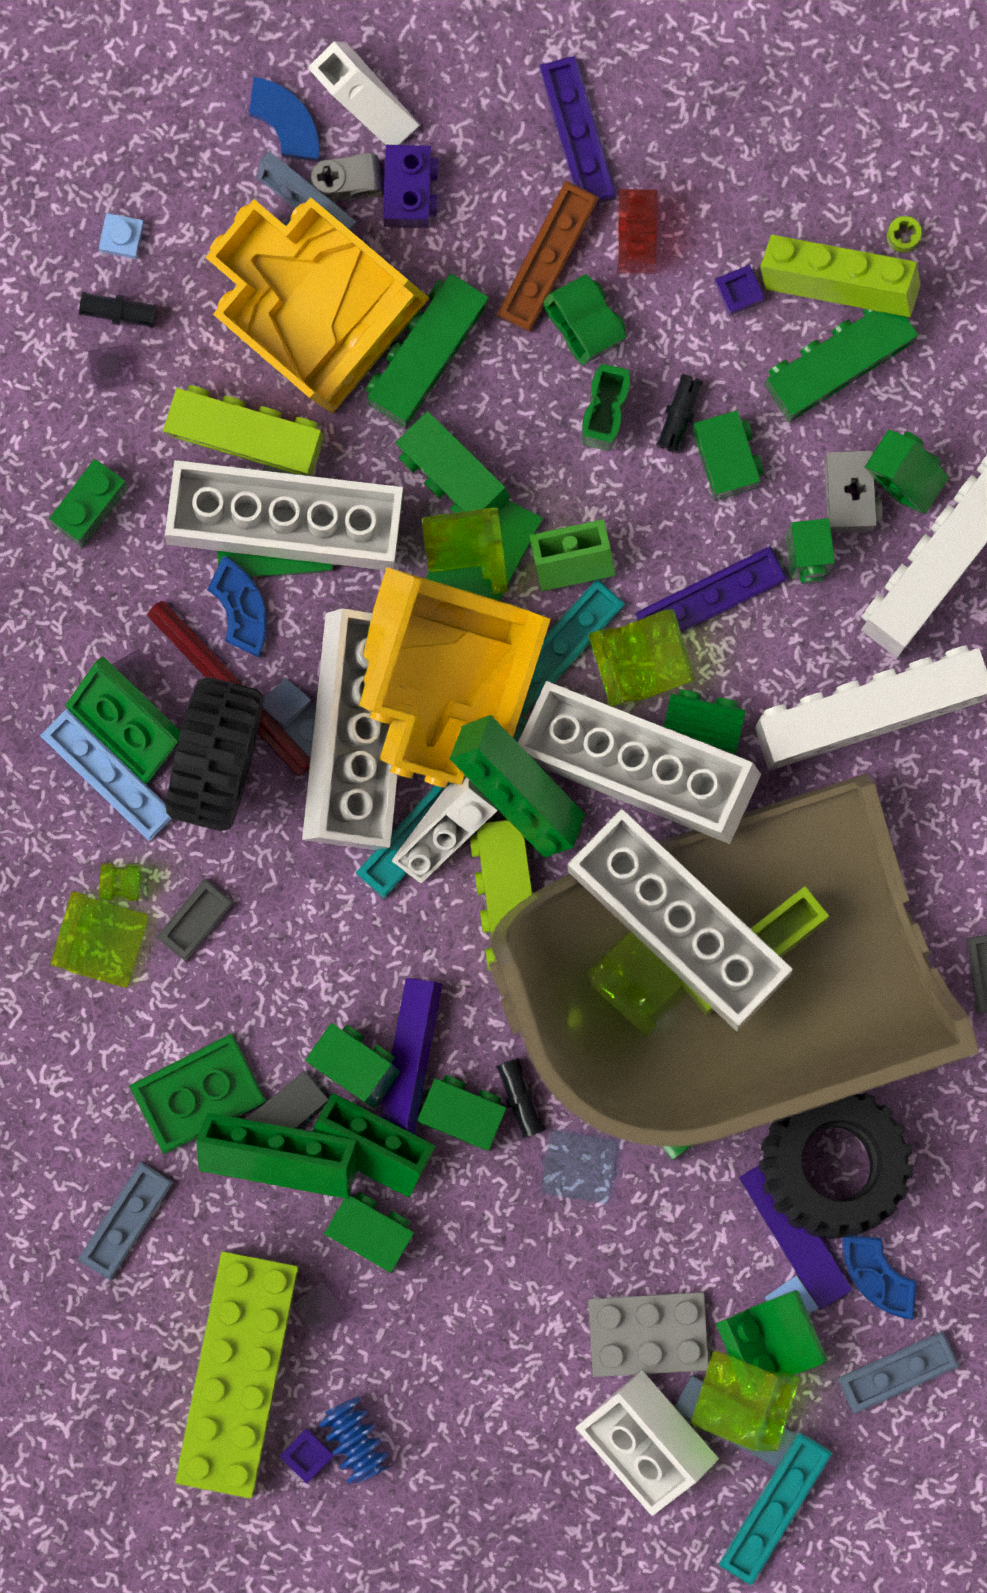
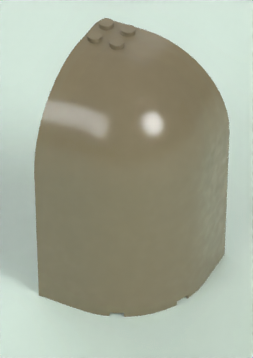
(843, 1022)

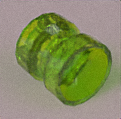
(128, 881)

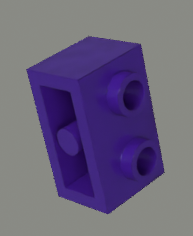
(408, 186)

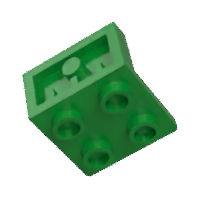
(774, 1336)

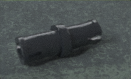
(117, 309)
(679, 413)
(520, 1097)

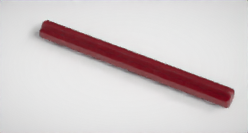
(211, 666)

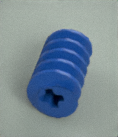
(354, 1441)

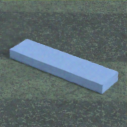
(107, 774)

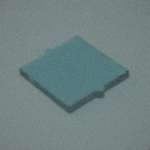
(578, 1167)

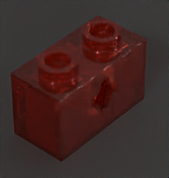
(637, 231)

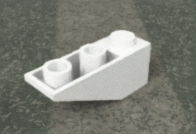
(363, 93)
(444, 829)

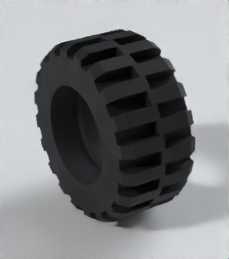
(214, 754)
(848, 1216)

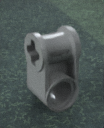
(351, 177)

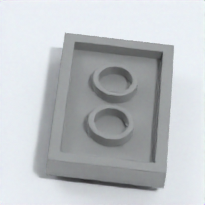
(648, 1334)

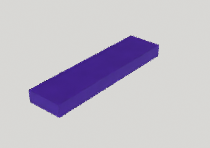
(577, 127)
(721, 590)
(411, 1052)
(804, 1252)

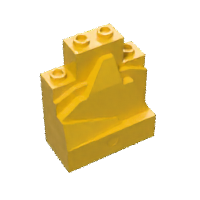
(311, 298)
(443, 663)

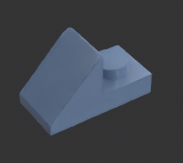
(292, 712)

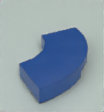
(287, 118)
(242, 605)
(876, 1278)

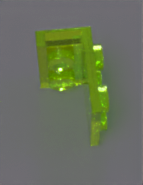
(466, 542)
(641, 658)
(99, 940)
(634, 981)
(744, 1402)

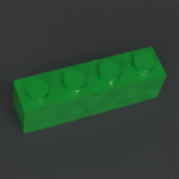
(427, 349)
(837, 361)
(517, 786)
(277, 1155)

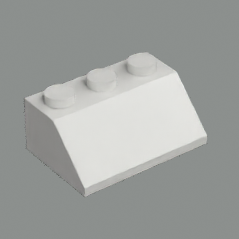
(647, 1443)

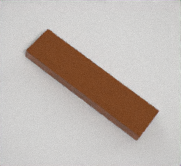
(547, 256)

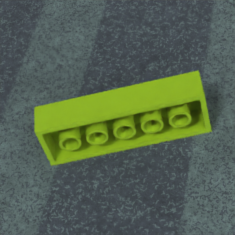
(237, 1375)

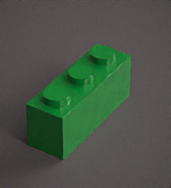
(449, 467)
(383, 1149)

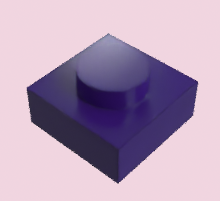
(739, 290)
(306, 1455)

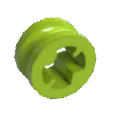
(894, 228)

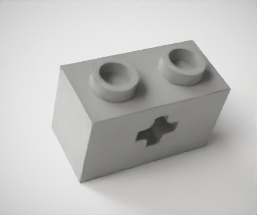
(843, 512)

